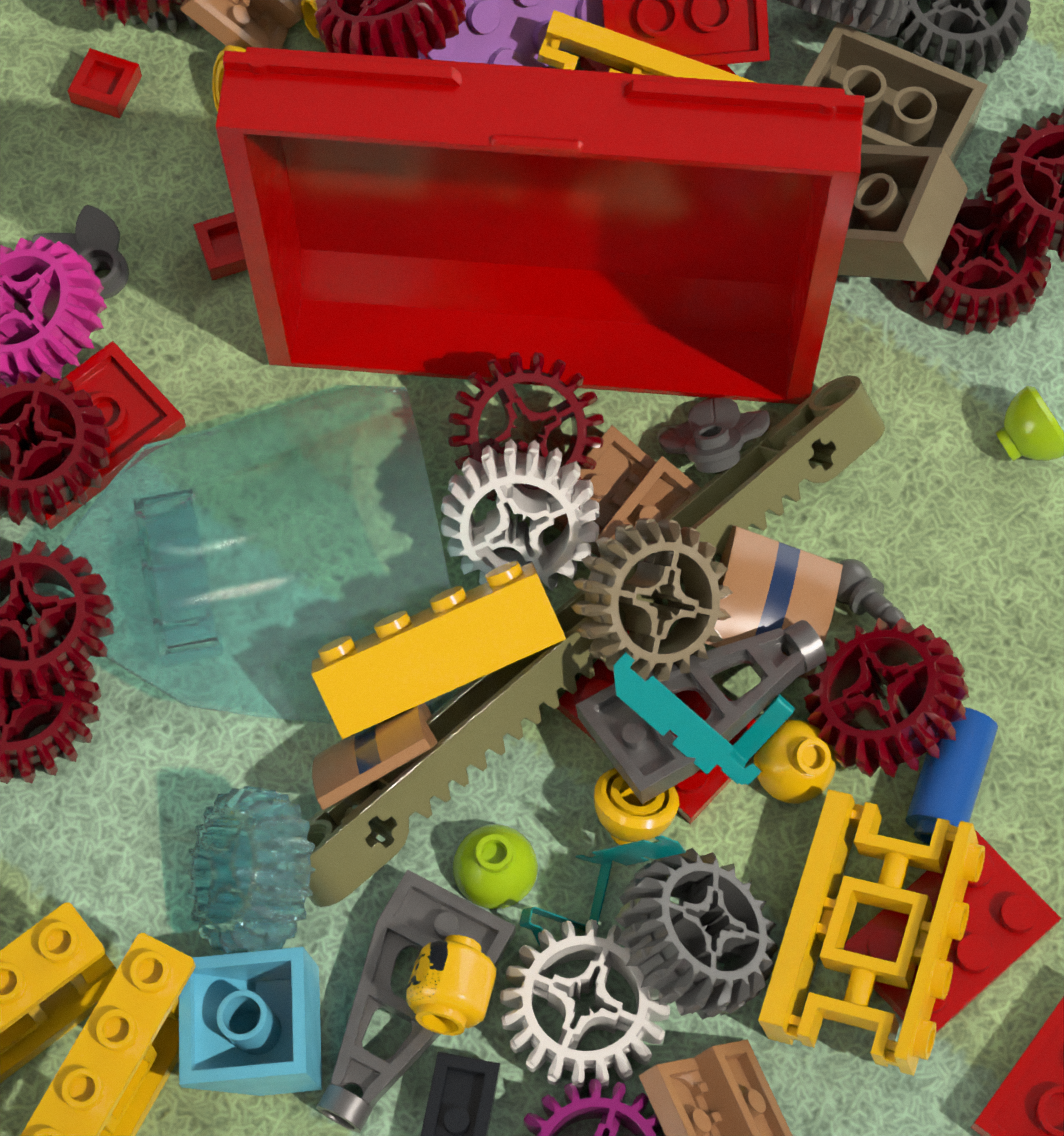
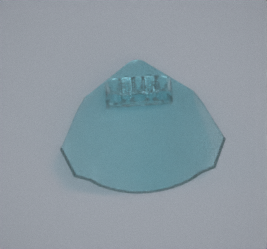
(262, 547)

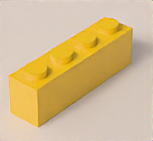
(435, 649)

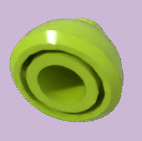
(1031, 428)
(495, 866)

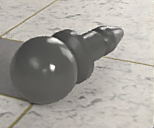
(865, 593)

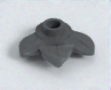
(98, 242)
(713, 434)

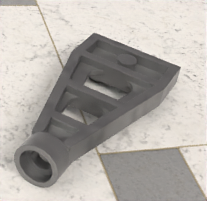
(649, 759)
(412, 918)

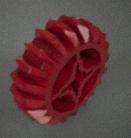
(388, 26)
(1028, 184)
(984, 287)
(502, 384)
(58, 465)
(78, 616)
(922, 690)
(64, 714)

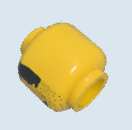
(451, 985)

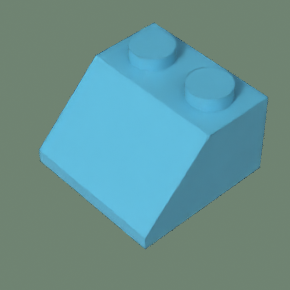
(252, 1023)

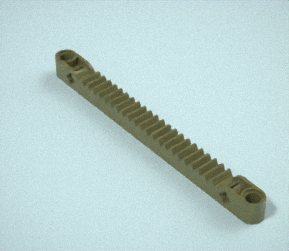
(825, 430)

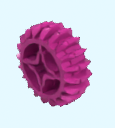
(62, 300)

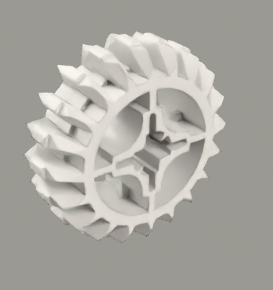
(559, 494)
(559, 993)

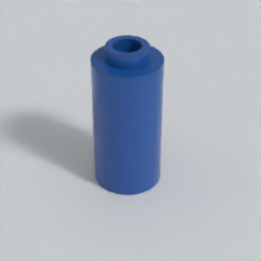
(951, 783)

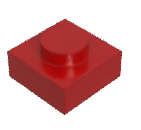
(104, 83)
(221, 245)

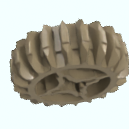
(664, 550)

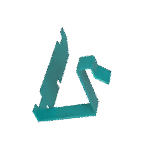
(695, 736)
(624, 854)

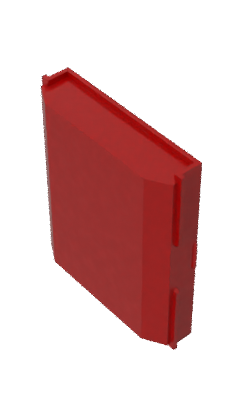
(552, 211)

